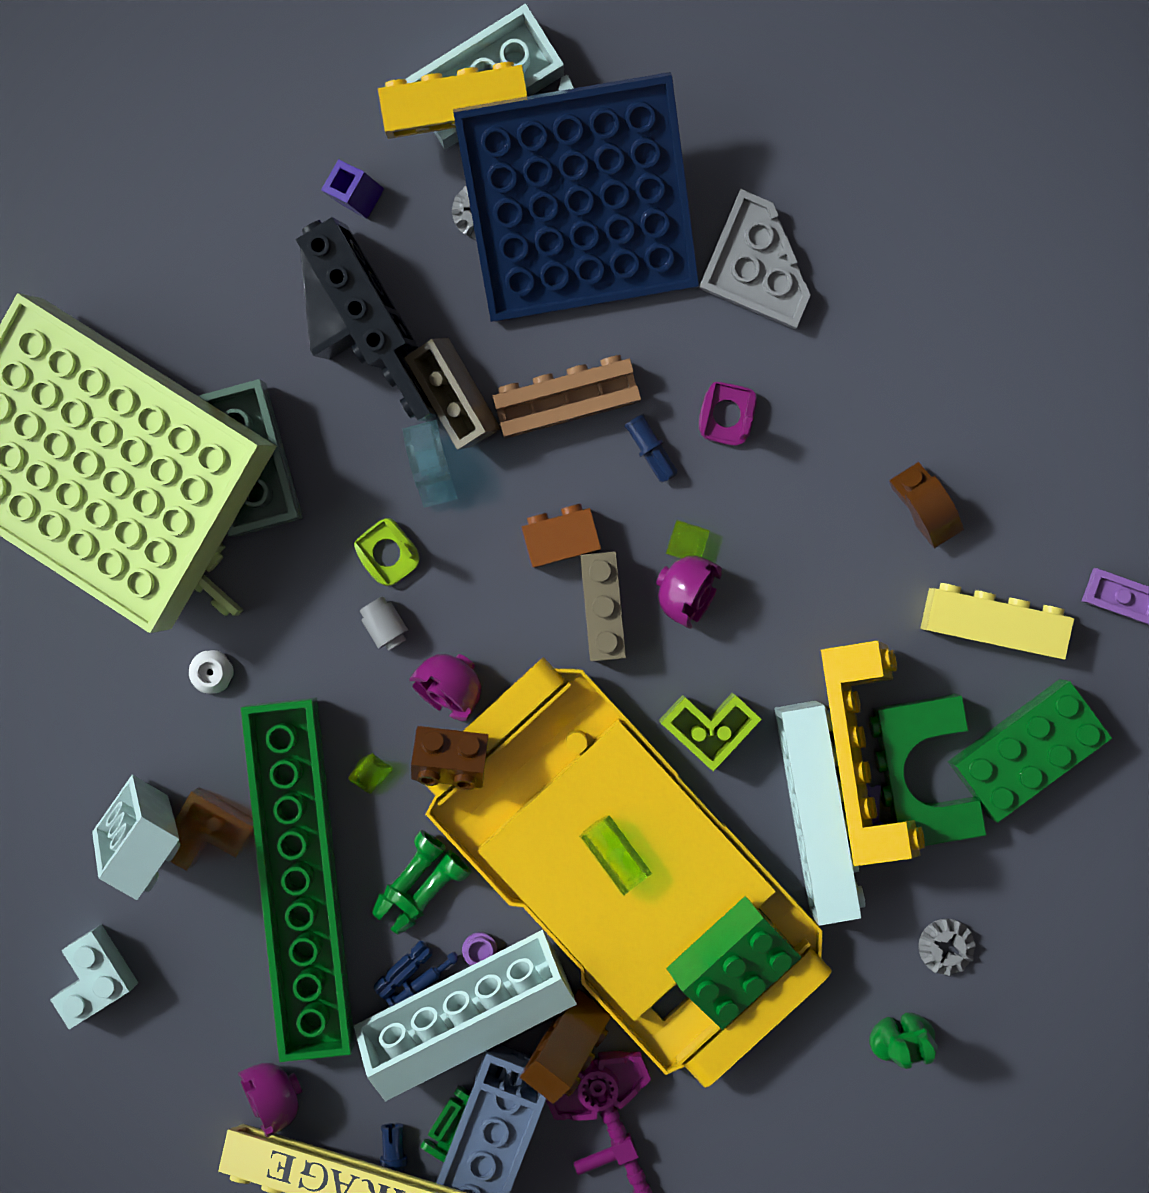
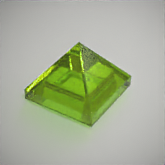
(370, 772)

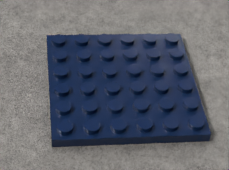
(578, 196)

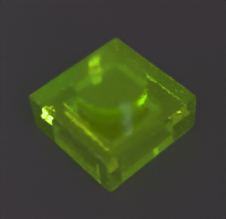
(687, 540)

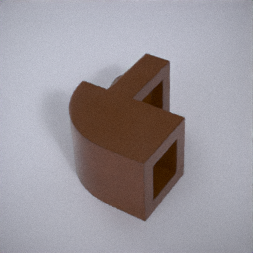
(929, 504)

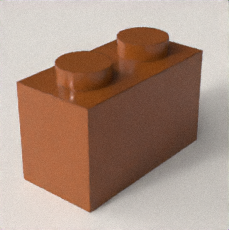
(560, 536)

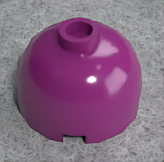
(687, 588)
(448, 683)
(271, 1095)

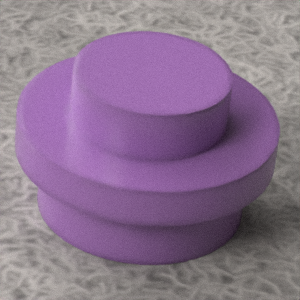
(478, 947)

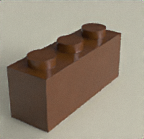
(567, 1048)

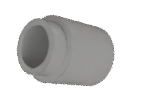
(383, 623)

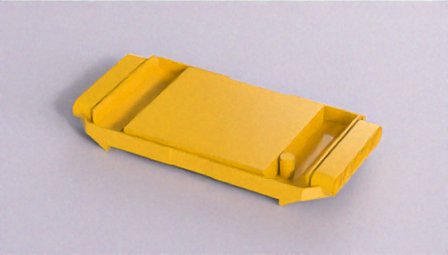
(552, 770)

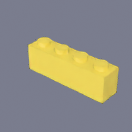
(996, 622)

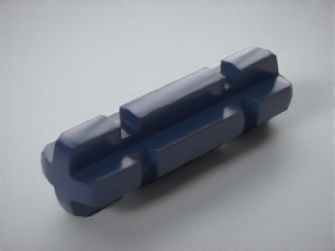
(403, 970)

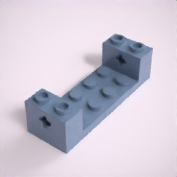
(493, 1126)

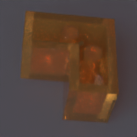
(211, 821)

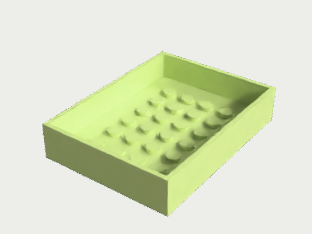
(113, 465)

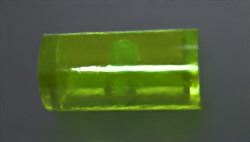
(615, 854)

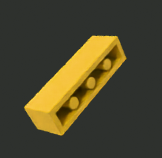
(430, 102)

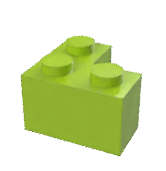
(714, 736)

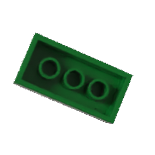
(1029, 749)

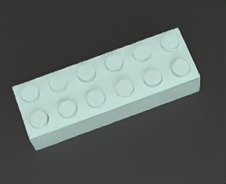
(818, 812)
(463, 1015)

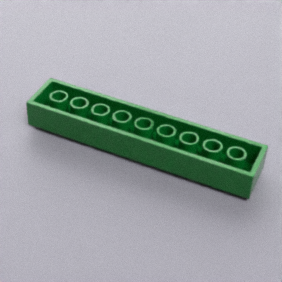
(298, 879)

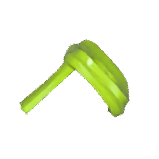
(408, 557)

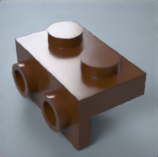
(449, 757)

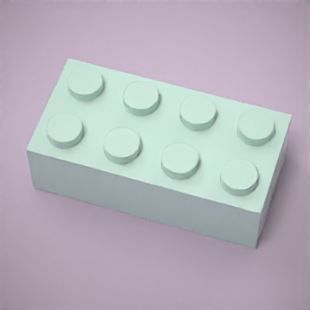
(510, 39)
(135, 838)

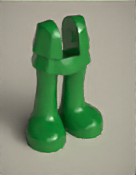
(449, 868)
(908, 1048)

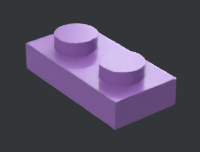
(1118, 595)

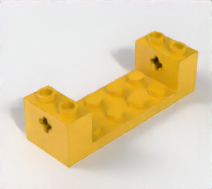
(842, 669)

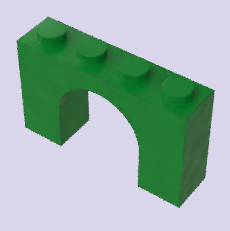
(898, 731)

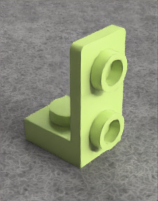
(221, 601)

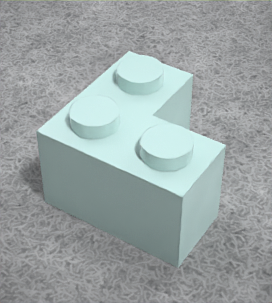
(101, 977)

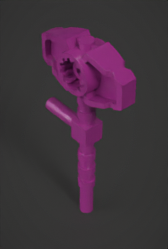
(607, 1083)

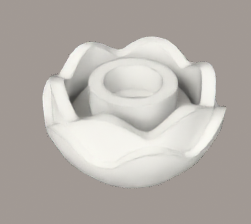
(221, 668)

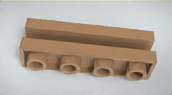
(566, 398)

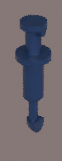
(423, 981)

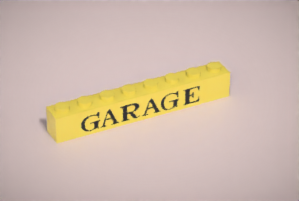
(298, 1167)

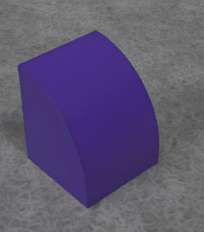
(352, 188)

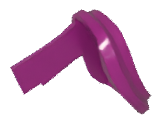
(746, 401)

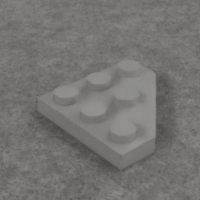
(756, 264)

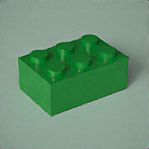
(733, 963)

